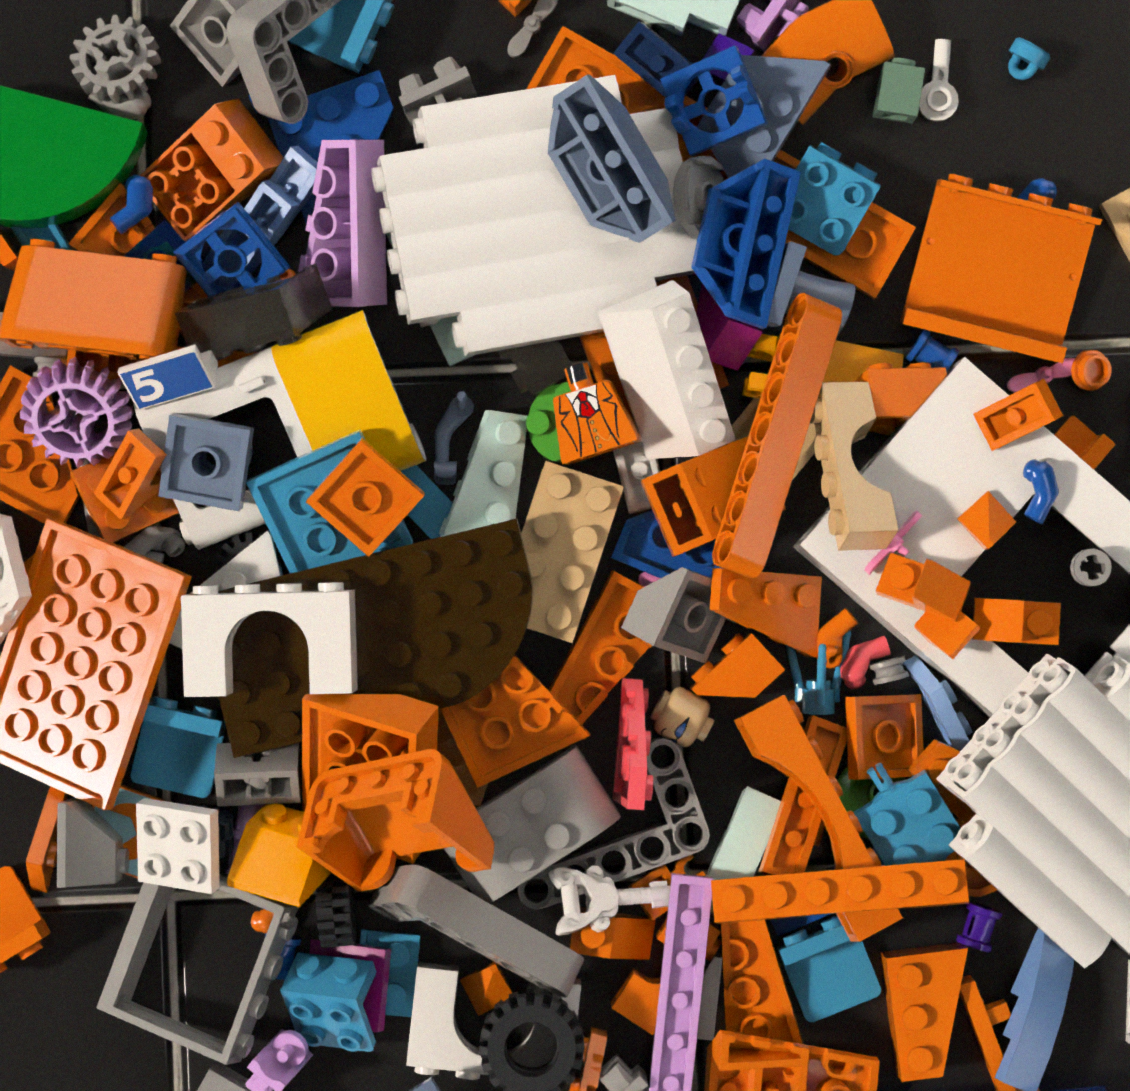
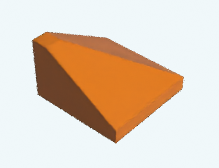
(986, 520)
(486, 987)

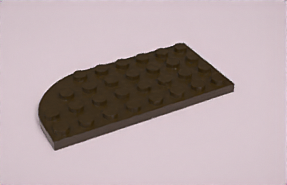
(429, 626)

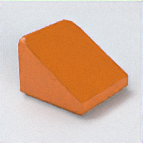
(946, 634)

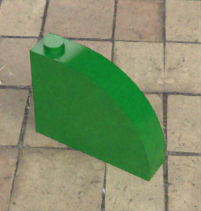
(60, 158)

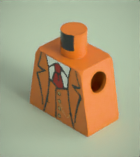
(591, 417)

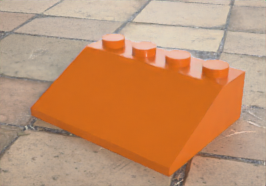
(362, 729)

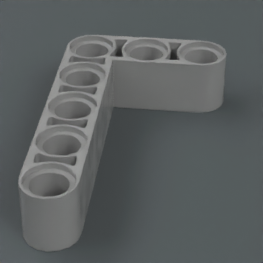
(259, 43)
(630, 844)
(426, 896)

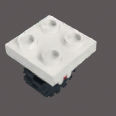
(182, 844)

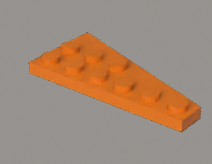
(510, 724)

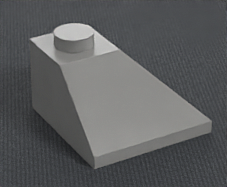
(203, 30)
(676, 615)
(87, 847)

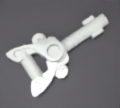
(601, 898)

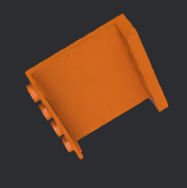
(999, 268)

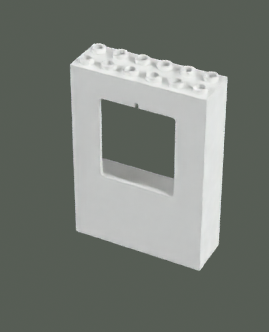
(940, 469)

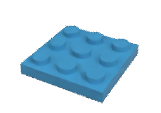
(297, 529)

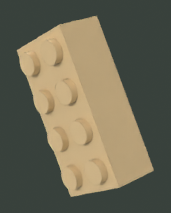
(564, 545)

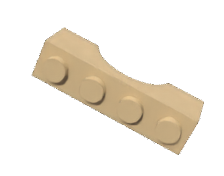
(859, 512)

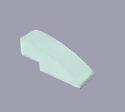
(674, 14)
(745, 837)

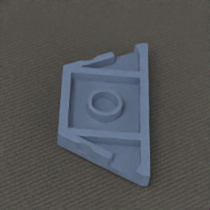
(783, 91)

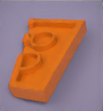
(772, 603)

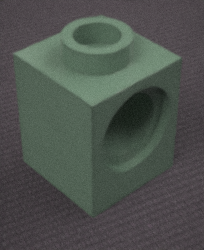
(899, 91)

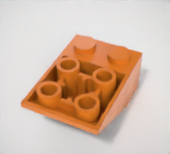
(211, 167)
(694, 496)

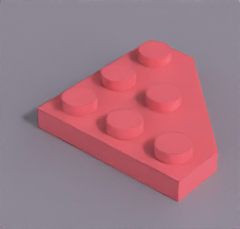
(631, 779)

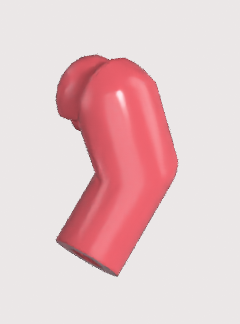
(858, 660)

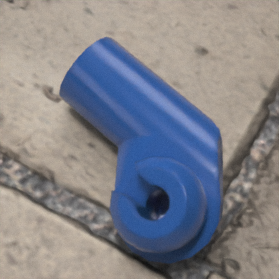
(138, 203)
(1045, 488)

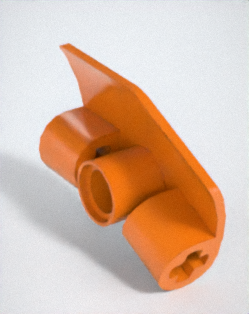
(840, 30)

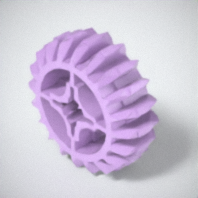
(66, 431)

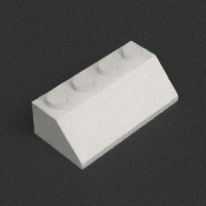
(667, 373)

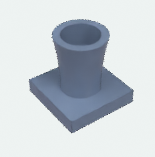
(793, 282)
(192, 473)

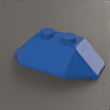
(745, 239)

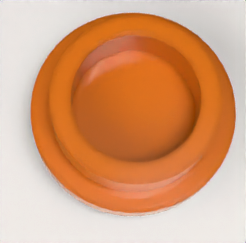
(1091, 370)

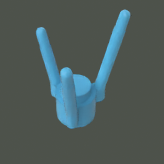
(819, 694)

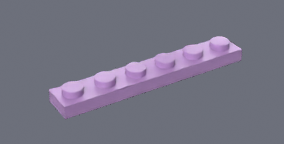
(681, 983)

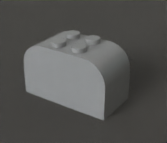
(539, 823)

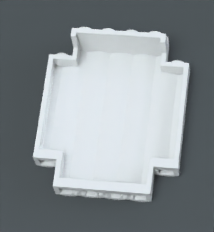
(496, 233)
(1054, 804)

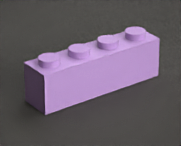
(347, 226)

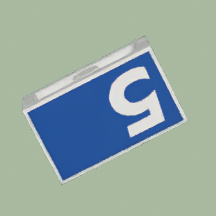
(169, 376)

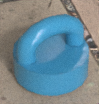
(1030, 53)

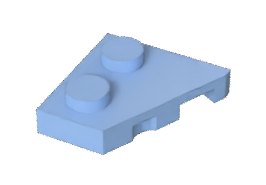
(939, 700)

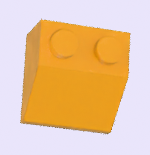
(269, 858)

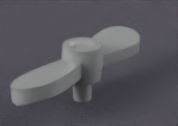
(531, 26)

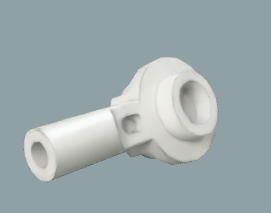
(938, 97)

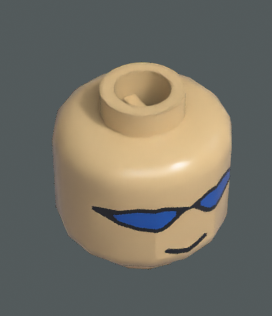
(682, 717)

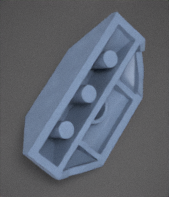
(608, 163)

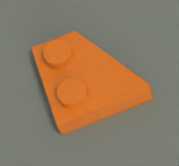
(43, 849)
(592, 1061)

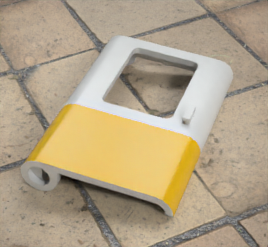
(322, 390)

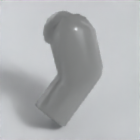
(125, 108)
(157, 539)

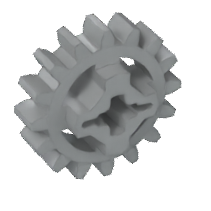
(115, 59)

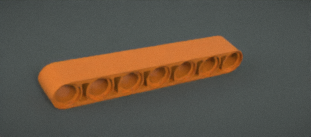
(777, 436)

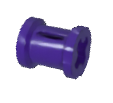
(979, 926)

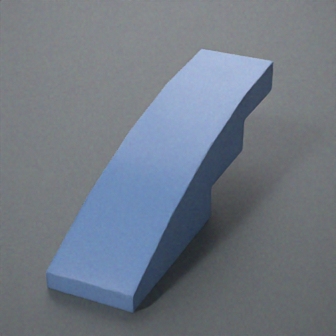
(272, 209)
(1037, 1015)

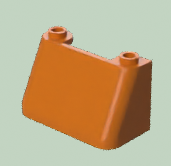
(93, 302)
(387, 809)

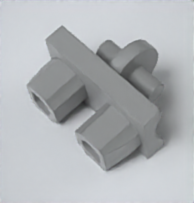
(452, 85)
(619, 1077)

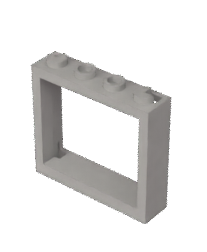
(135, 949)

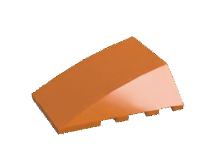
(769, 1064)

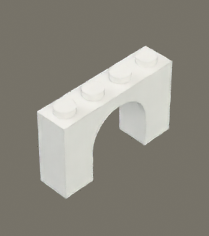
(214, 617)
(439, 1044)

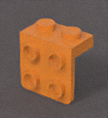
(19, 919)

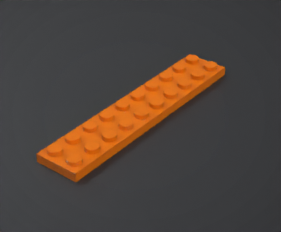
(873, 245)

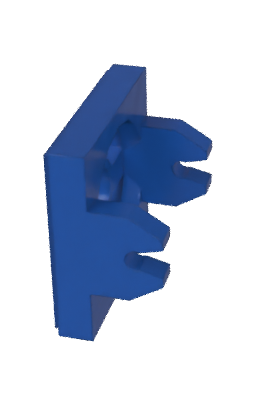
(675, 88)
(238, 219)

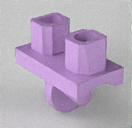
(770, 23)
(278, 1062)

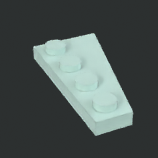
(492, 475)

